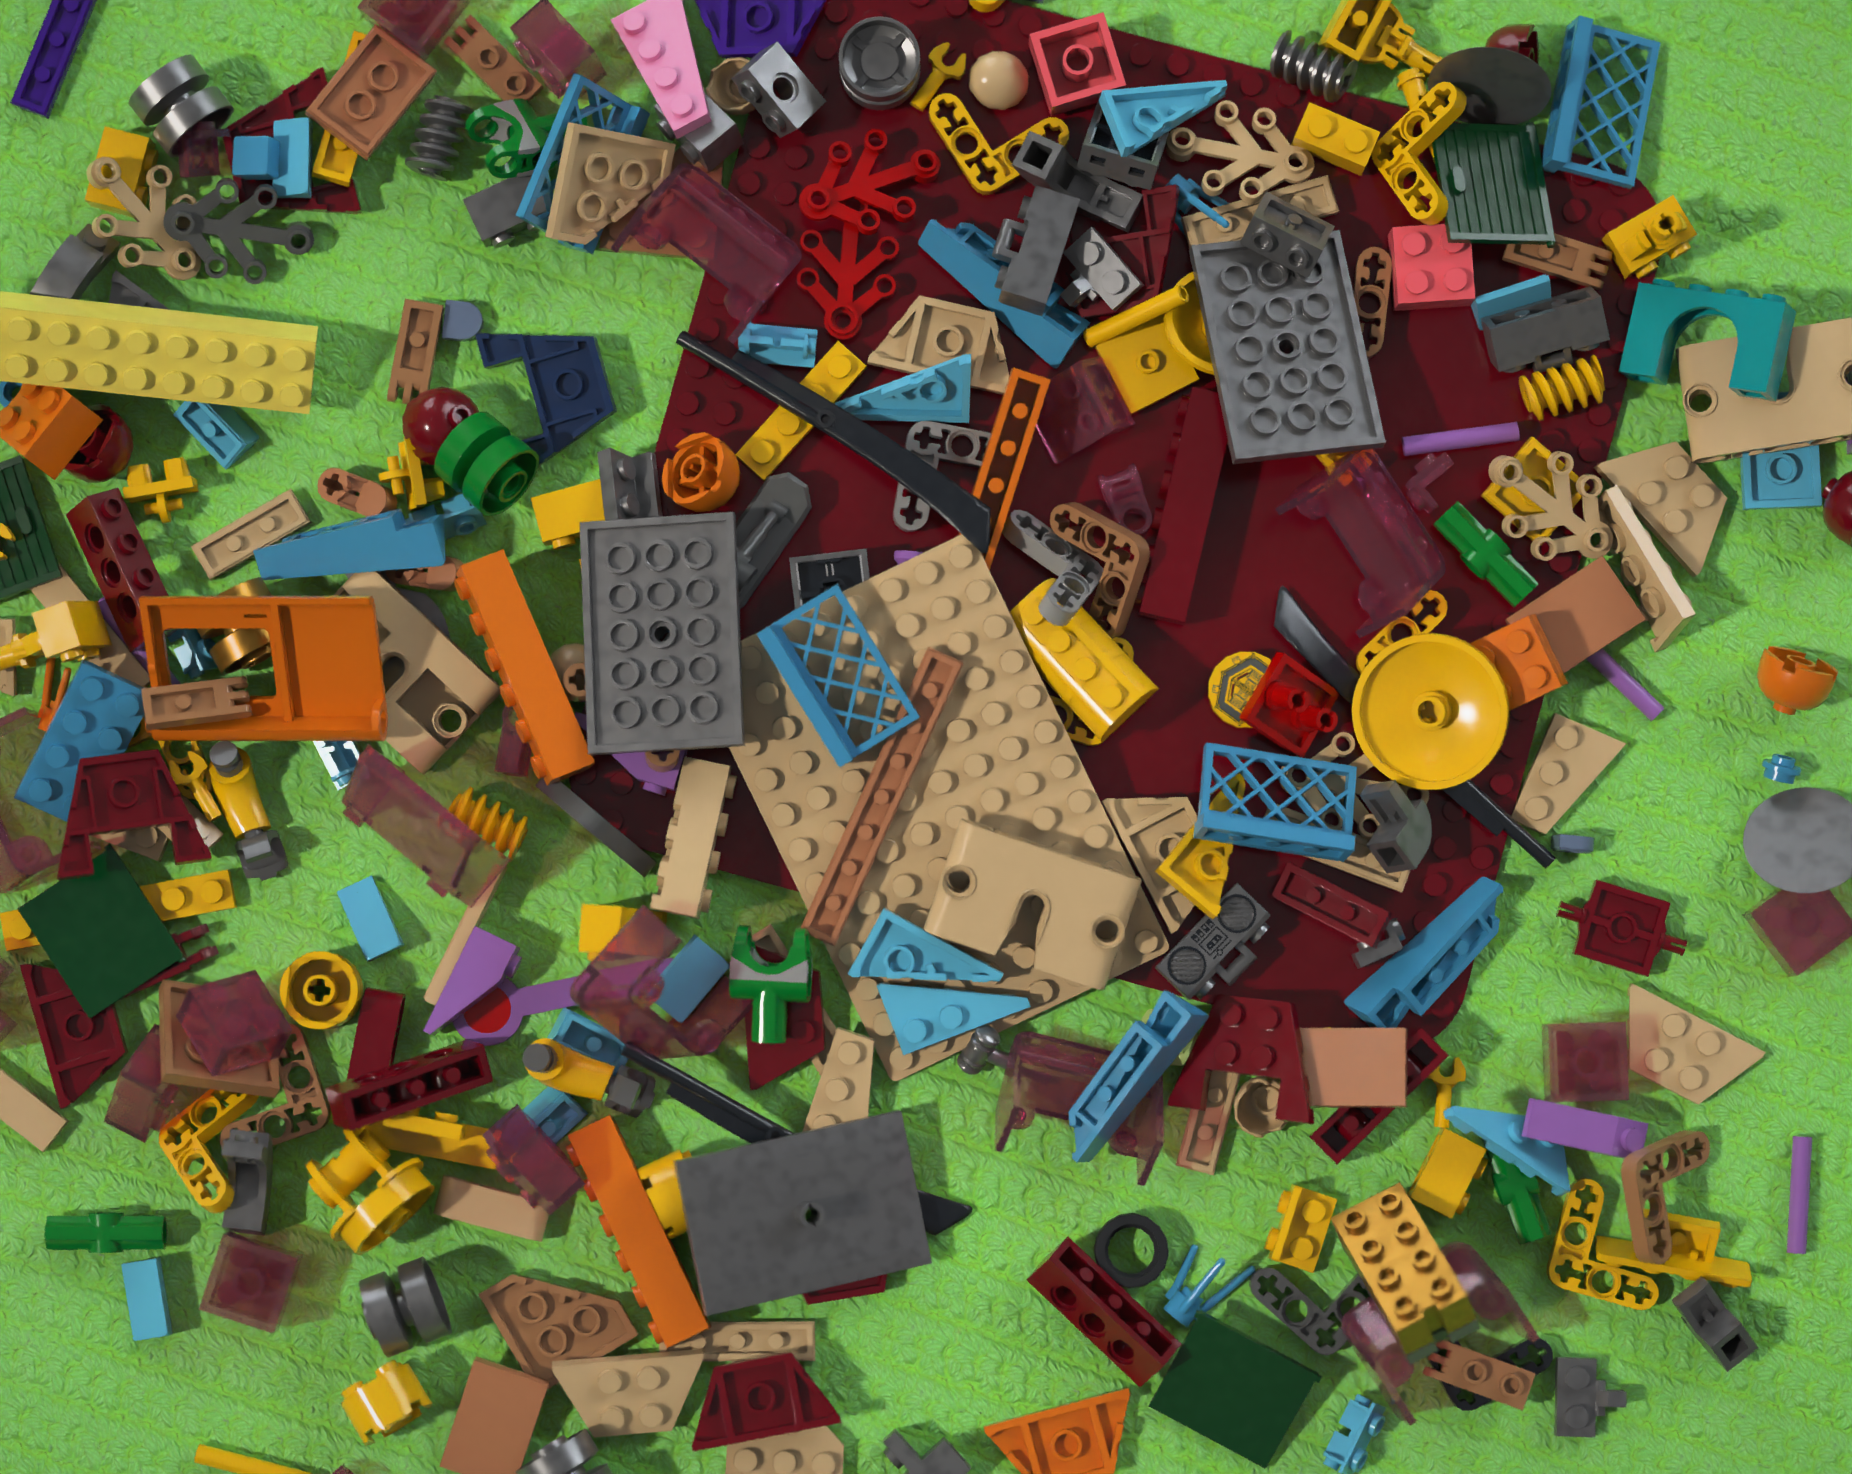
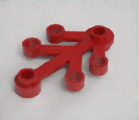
(864, 186)
(846, 275)

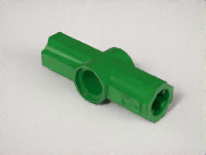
(1485, 554)
(1521, 1199)
(106, 1232)

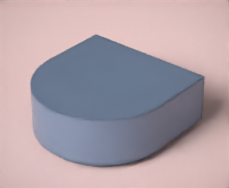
(461, 321)
(1572, 843)

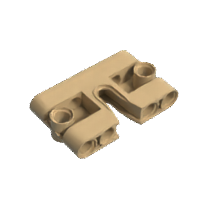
(1809, 415)
(434, 679)
(1009, 869)

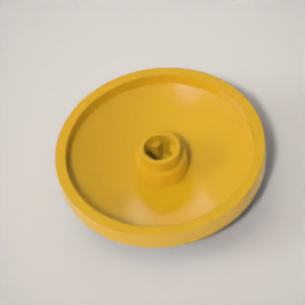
(1430, 711)

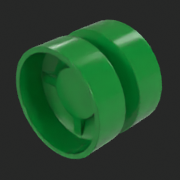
(486, 463)

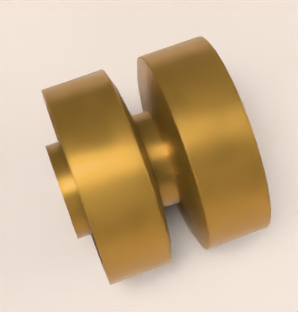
(240, 646)

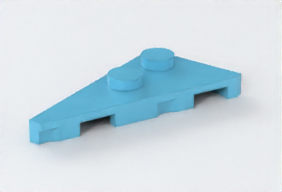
(1148, 112)
(928, 395)
(907, 951)
(933, 1014)
(1505, 1140)

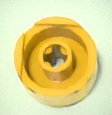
(309, 971)
(664, 1191)
(385, 1401)

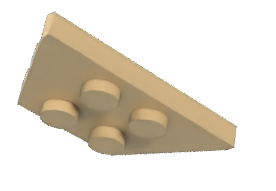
(941, 331)
(1670, 499)
(1149, 834)
(1682, 1048)
(629, 1390)

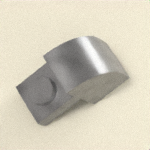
(1403, 826)
(1713, 1324)
(938, 1460)

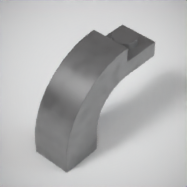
(1052, 167)
(75, 265)
(250, 1174)

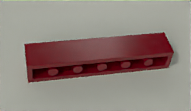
(1186, 508)

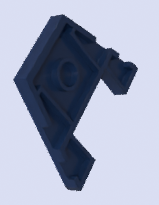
(565, 382)

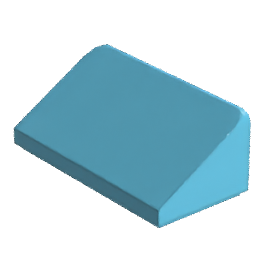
(295, 157)
(1511, 297)
(217, 430)
(690, 978)
(555, 1112)
(146, 1299)

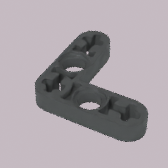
(598, 826)
(1315, 1317)

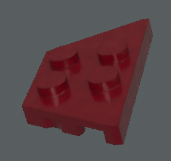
(803, 1034)
(74, 1046)
(760, 1401)

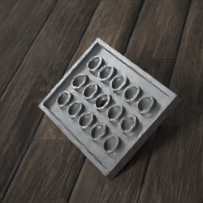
(1286, 353)
(637, 587)
(751, 1203)

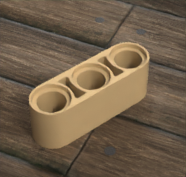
(490, 1208)

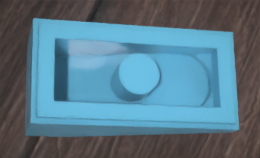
(370, 919)
(588, 1038)

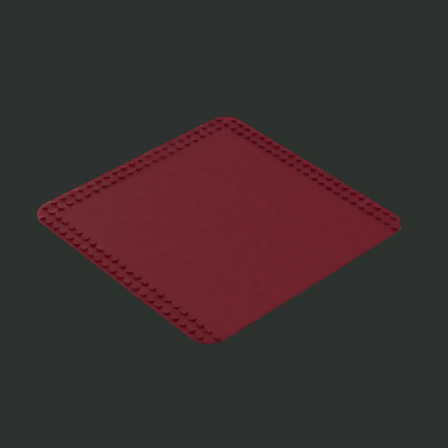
(1424, 379)

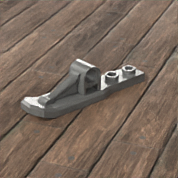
(767, 529)

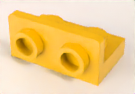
(1301, 1227)

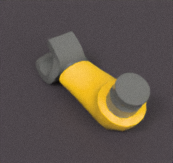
(243, 809)
(589, 1078)

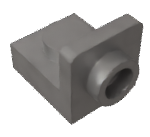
(1367, 954)

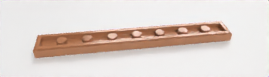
(880, 798)

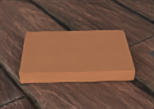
(371, 92)
(1583, 613)
(1355, 1067)
(494, 1420)

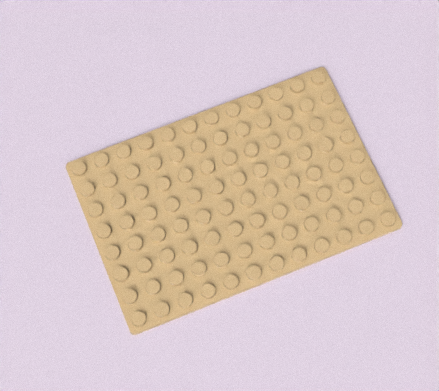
(990, 760)

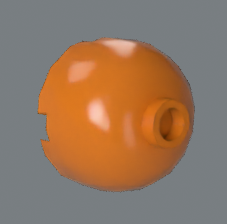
(701, 473)
(1793, 680)

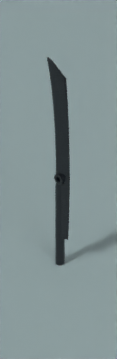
(938, 491)
(1330, 664)
(753, 1127)

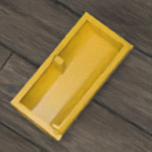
(1082, 665)

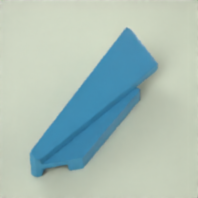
(969, 259)
(356, 546)
(1429, 960)
(1132, 1072)

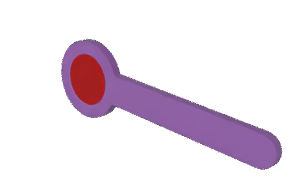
(502, 1011)

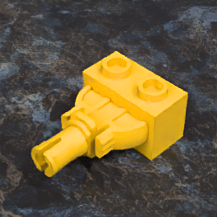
(1375, 34)
(1650, 237)
(63, 631)

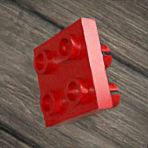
(1291, 705)

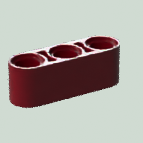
(376, 1031)

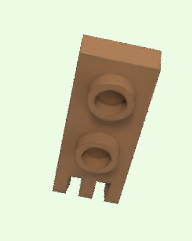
(493, 63)
(1567, 260)
(415, 349)
(195, 703)
(1482, 1374)

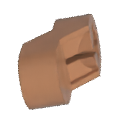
(341, 486)
(437, 577)

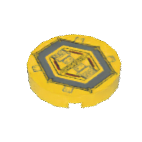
(1234, 684)

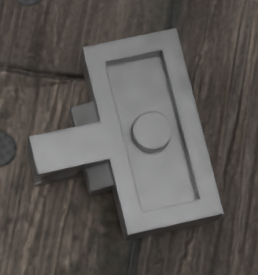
(1098, 273)
(1581, 1397)

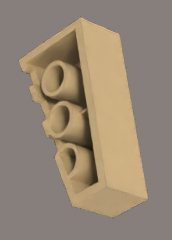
(693, 838)

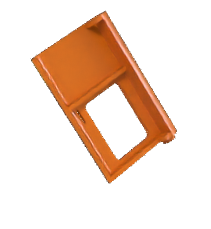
(321, 658)

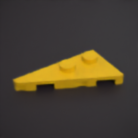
(1201, 866)

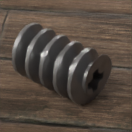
(1310, 69)
(437, 137)

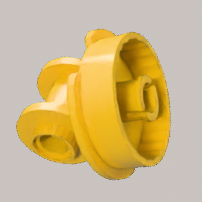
(387, 1208)

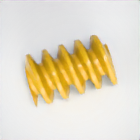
(1563, 387)
(489, 822)

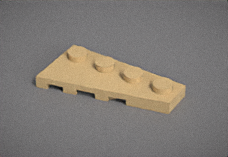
(1645, 570)
(844, 1082)

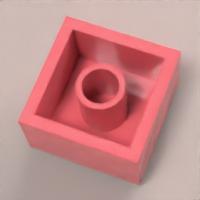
(1076, 63)
(1429, 269)

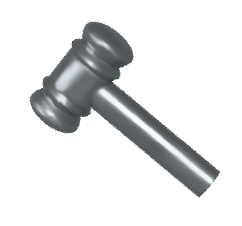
(982, 1049)

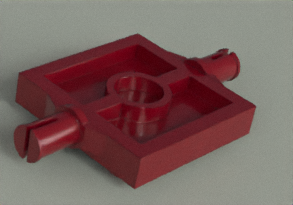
(1621, 928)

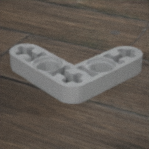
(931, 456)
(1066, 562)

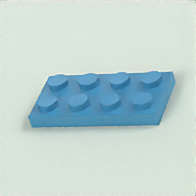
(91, 721)

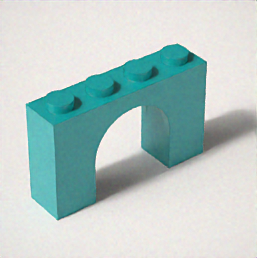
(1666, 311)

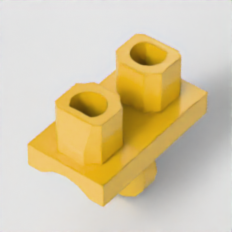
(143, 488)
(418, 490)

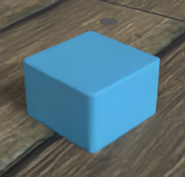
(256, 157)

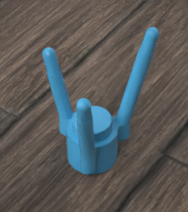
(1189, 197)
(1185, 1303)

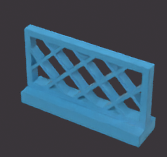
(1571, 89)
(622, 119)
(810, 695)
(1269, 833)

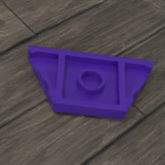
(750, 26)

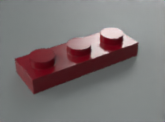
(1332, 905)

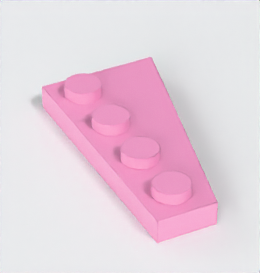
(664, 54)

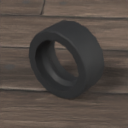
(1160, 1249)

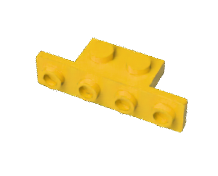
(434, 1137)
(1691, 1255)

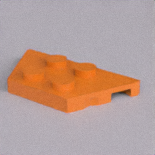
(1065, 1438)

